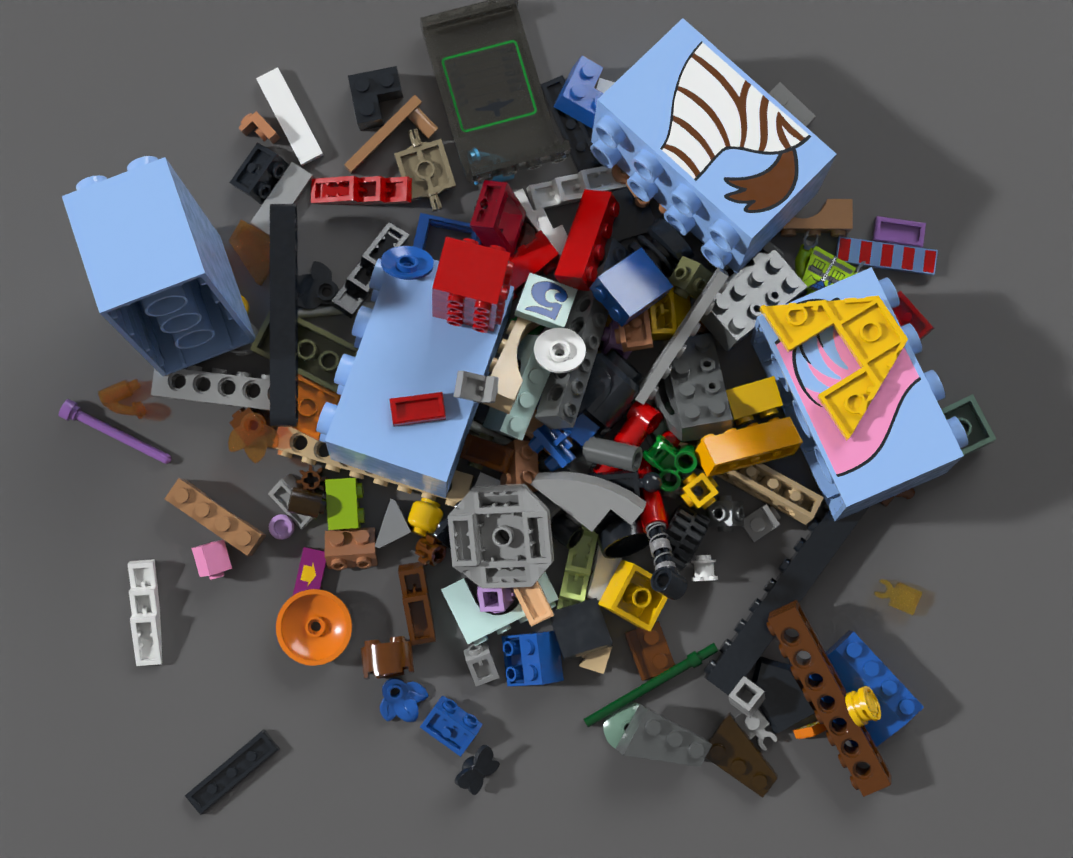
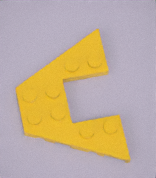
(867, 332)

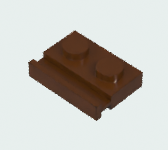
(649, 651)

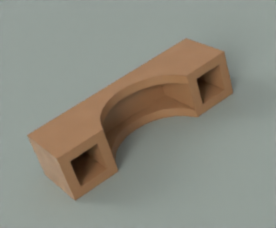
(834, 218)
(215, 517)

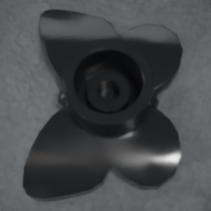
(476, 768)

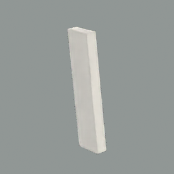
(289, 116)

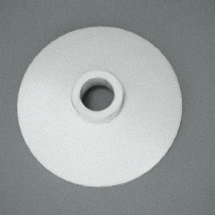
(563, 342)

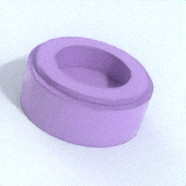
(281, 527)

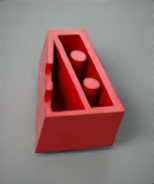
(534, 258)

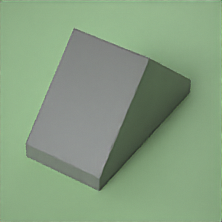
(393, 526)

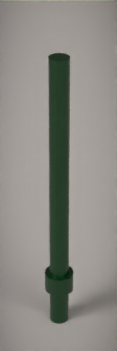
(693, 660)

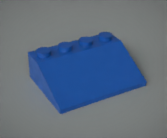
(860, 667)

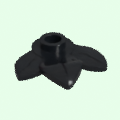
(313, 285)

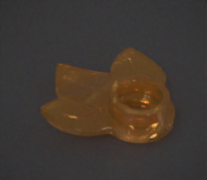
(253, 441)

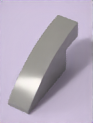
(588, 497)

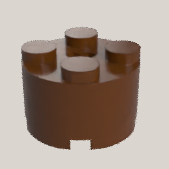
(388, 658)

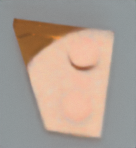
(253, 249)

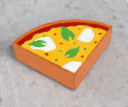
(809, 730)

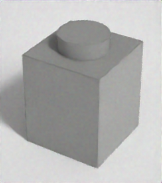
(747, 697)

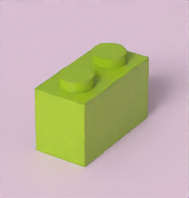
(344, 503)

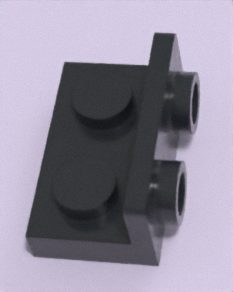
(259, 173)

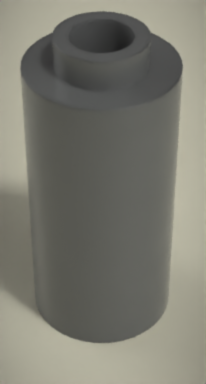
(613, 454)

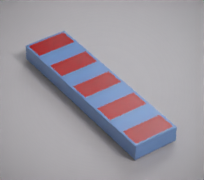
(887, 255)

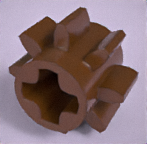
(307, 475)
(430, 550)

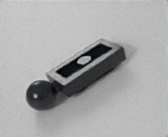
(630, 480)

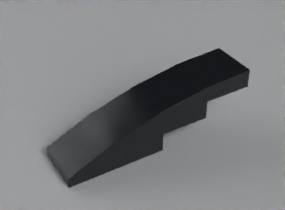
(357, 288)

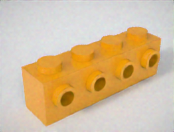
(748, 446)

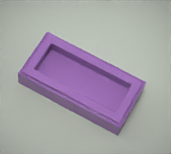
(899, 231)

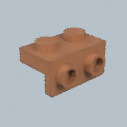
(635, 334)
(523, 465)
(350, 548)

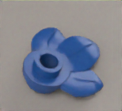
(404, 703)

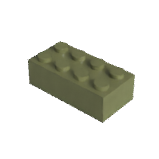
(317, 351)

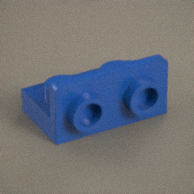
(451, 725)

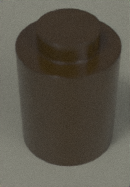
(306, 502)

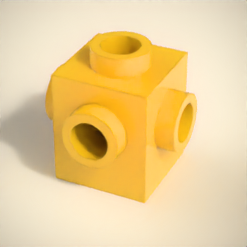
(708, 486)

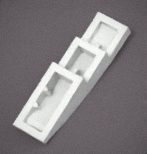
(571, 187)
(540, 221)
(145, 612)

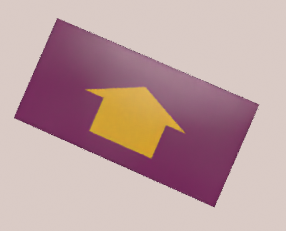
(310, 570)

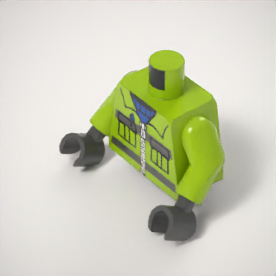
(819, 267)

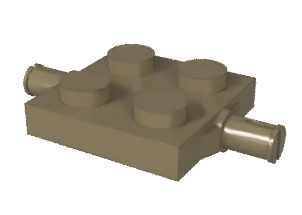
(427, 167)

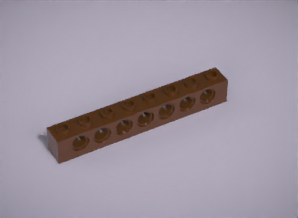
(792, 617)

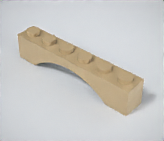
(507, 366)

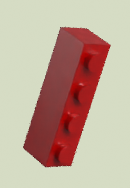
(587, 239)

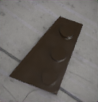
(740, 758)

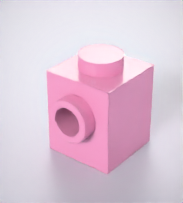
(212, 559)

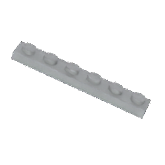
(687, 328)

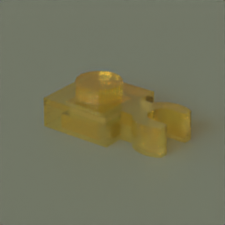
(902, 596)

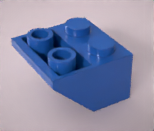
(532, 658)

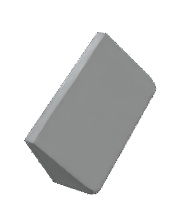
(281, 495)

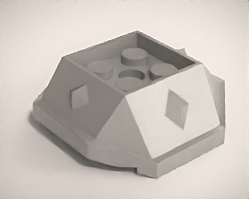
(477, 540)

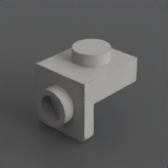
(476, 387)

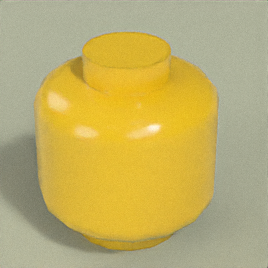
(424, 517)

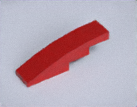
(361, 191)

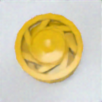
(863, 706)

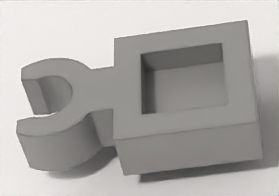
(755, 726)

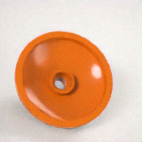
(296, 631)

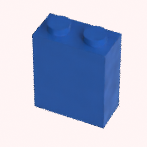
(631, 287)

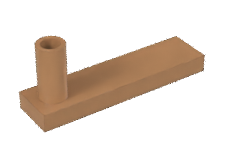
(410, 111)

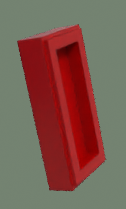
(417, 409)

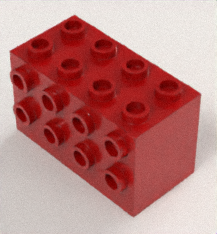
(471, 284)

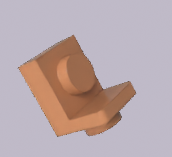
(264, 130)

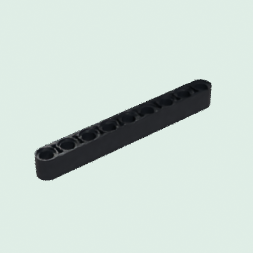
(283, 315)

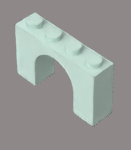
(534, 381)
(477, 624)

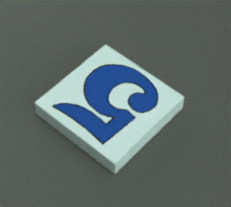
(545, 302)

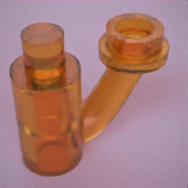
(119, 391)

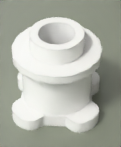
(704, 568)

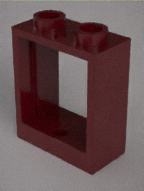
(502, 213)

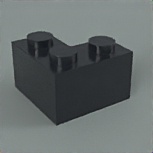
(369, 90)

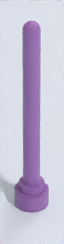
(71, 411)

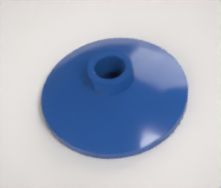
(407, 262)

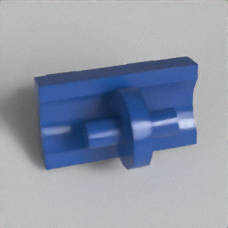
(555, 443)

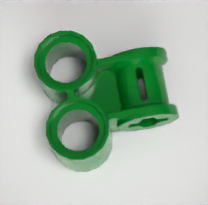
(669, 461)

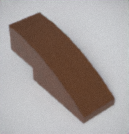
(416, 603)

